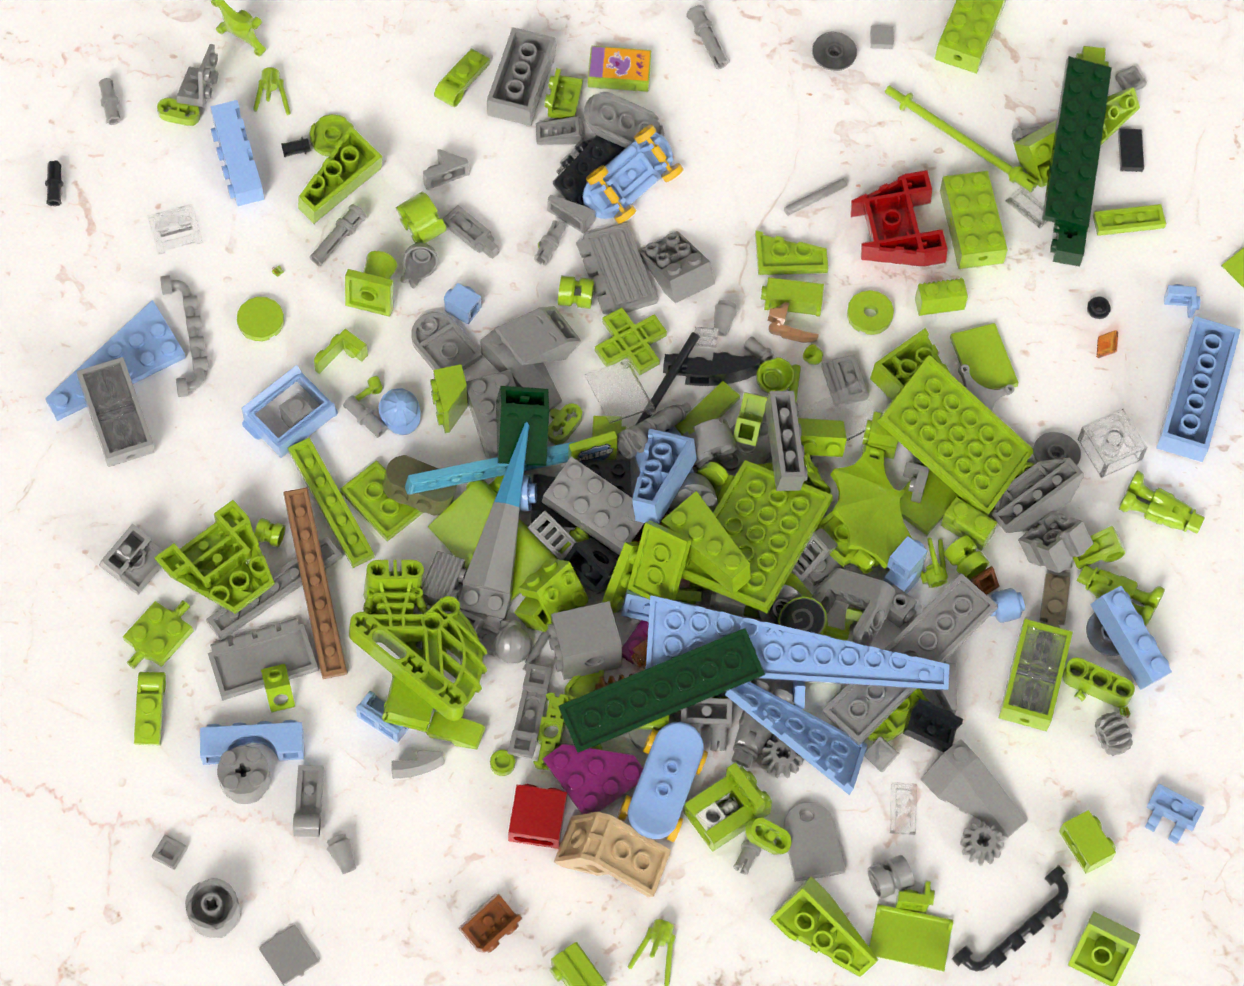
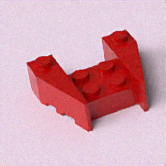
(894, 224)

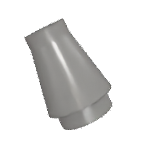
(724, 315)
(342, 853)

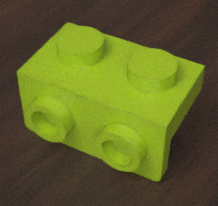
(564, 96)

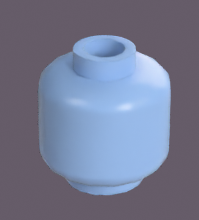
(1009, 605)

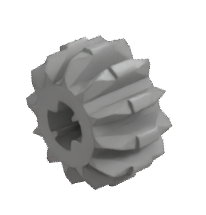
(1113, 733)
(784, 764)
(979, 852)

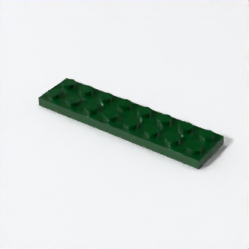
(1077, 143)
(661, 690)

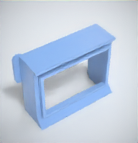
(303, 428)

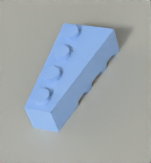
(236, 153)
(662, 473)

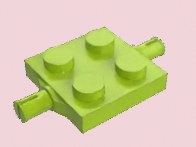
(158, 634)

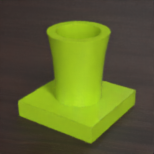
(373, 287)

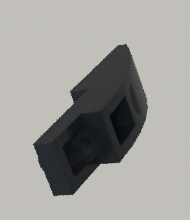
(712, 372)

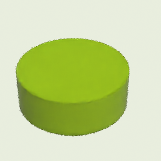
(502, 763)

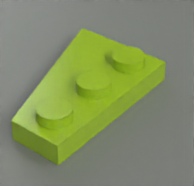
(781, 257)

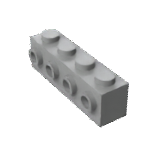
(785, 441)

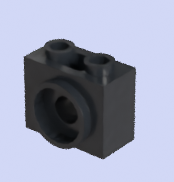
(592, 564)

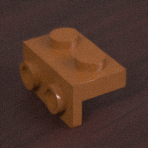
(490, 924)

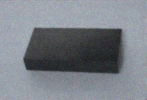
(1131, 150)

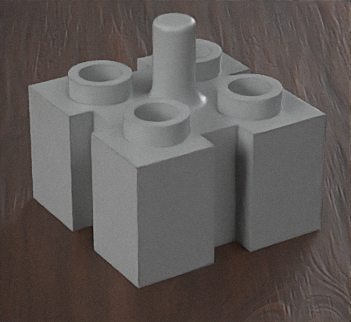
(1056, 542)

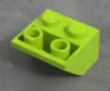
(449, 395)

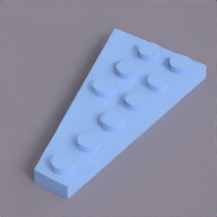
(146, 349)
(810, 737)

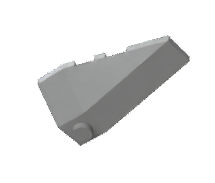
(524, 375)

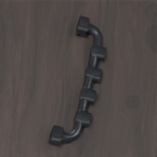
(1015, 940)

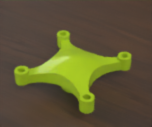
(240, 25)

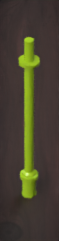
(1014, 173)

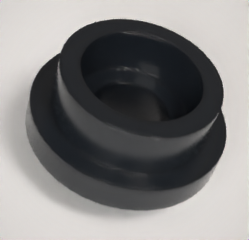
(1100, 302)

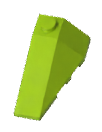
(821, 924)

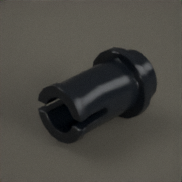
(296, 147)

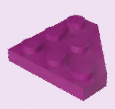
(593, 776)

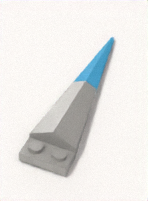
(491, 570)

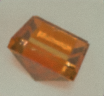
(1107, 344)

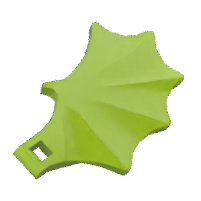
(870, 506)

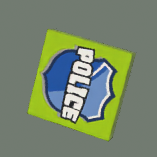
(594, 448)

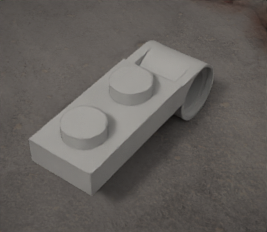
(308, 801)

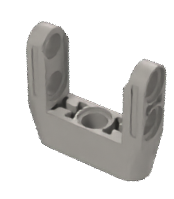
(860, 591)

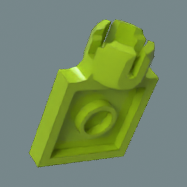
(837, 531)

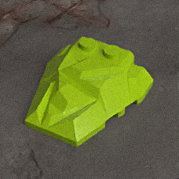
(221, 561)

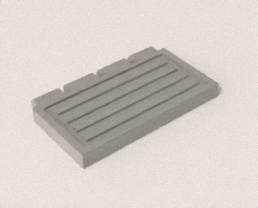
(616, 269)
(240, 665)

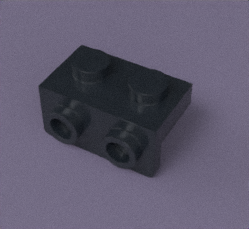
(932, 725)

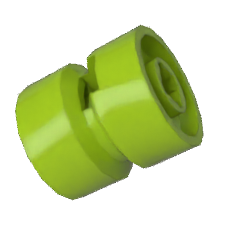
(567, 290)
(965, 556)

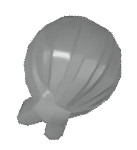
(418, 263)
(512, 642)

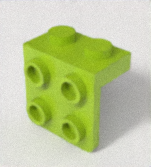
(555, 587)

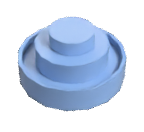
(528, 493)

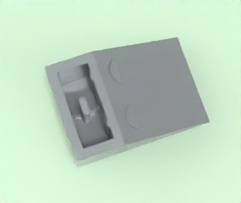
(677, 266)
(539, 336)

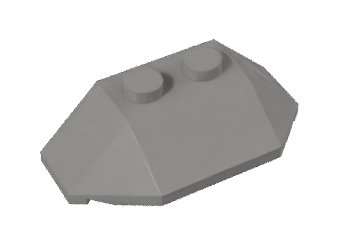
(1036, 493)

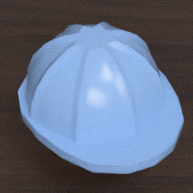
(400, 411)

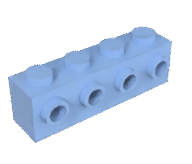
(1131, 637)

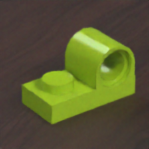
(1105, 547)

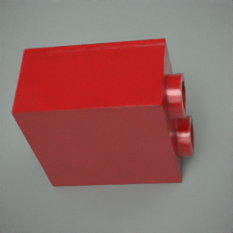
(537, 816)

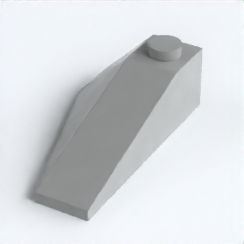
(970, 786)

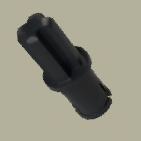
(54, 183)

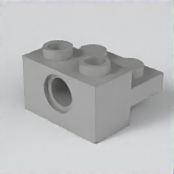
(125, 553)

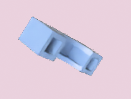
(283, 738)

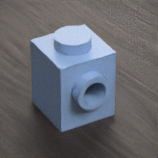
(462, 303)

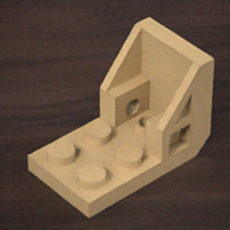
(605, 845)

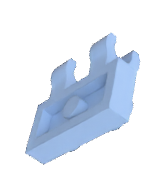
(1175, 808)

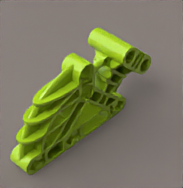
(394, 598)

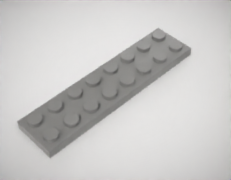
(929, 636)

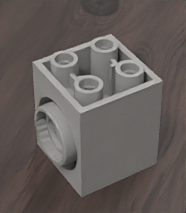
(585, 640)

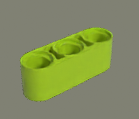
(1090, 672)

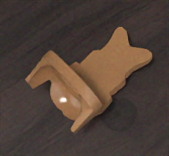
(777, 317)

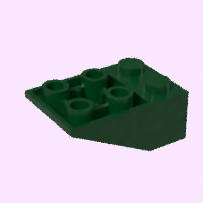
(513, 410)

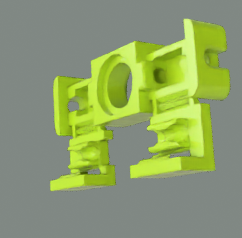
(549, 744)

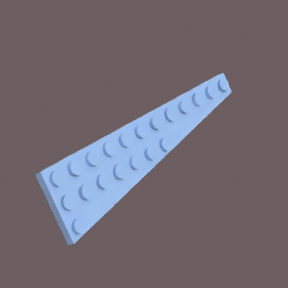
(787, 651)

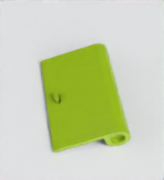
(463, 523)

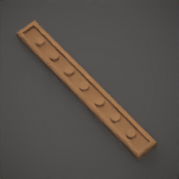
(315, 583)

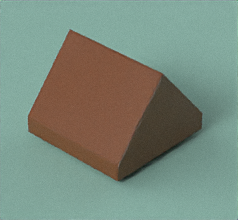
(986, 580)

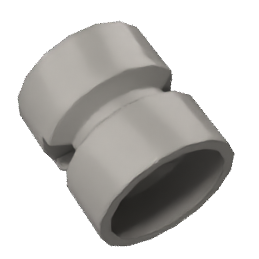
(892, 876)

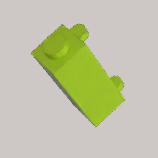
(802, 296)

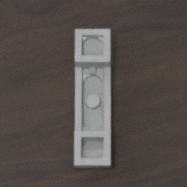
(530, 711)

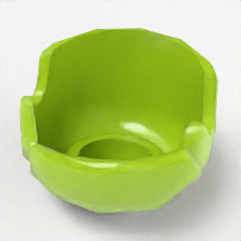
(775, 375)

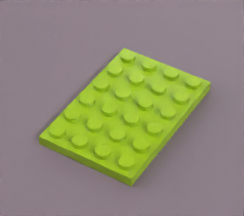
(955, 435)
(768, 530)

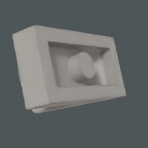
(449, 169)

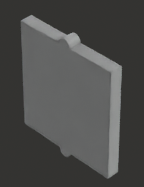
(289, 955)

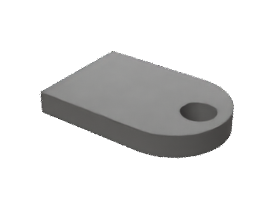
(444, 344)
(814, 843)

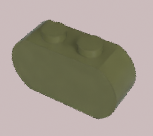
(430, 501)

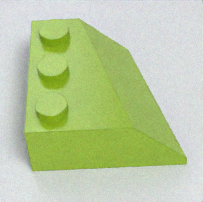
(897, 367)

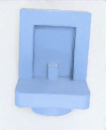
(1183, 296)

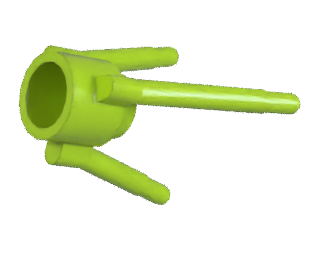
(270, 81)
(935, 573)
(660, 935)

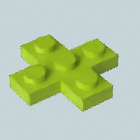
(630, 341)

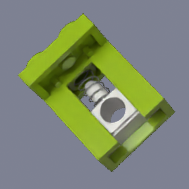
(742, 789)

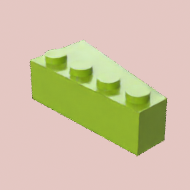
(340, 175)
(711, 544)

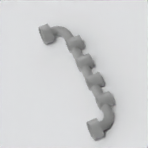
(196, 342)

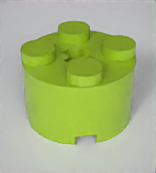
(421, 218)

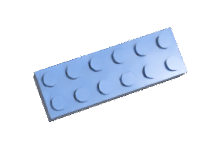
(1198, 389)

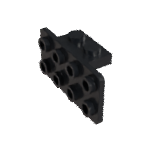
(576, 167)

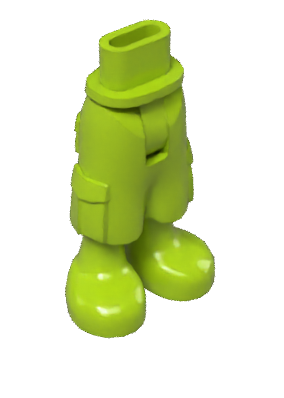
(1162, 508)
(1103, 581)

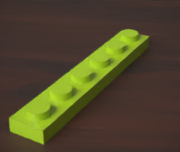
(331, 502)

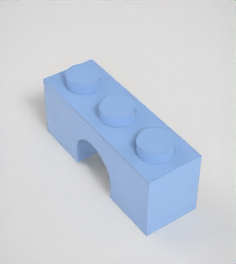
(906, 564)

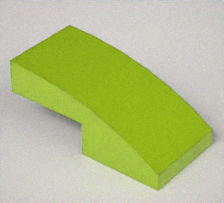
(460, 732)

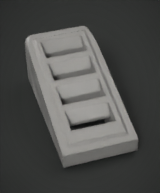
(560, 124)
(572, 213)
(538, 522)
(823, 545)

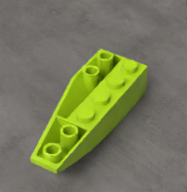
(1036, 148)

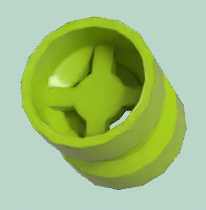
(270, 532)

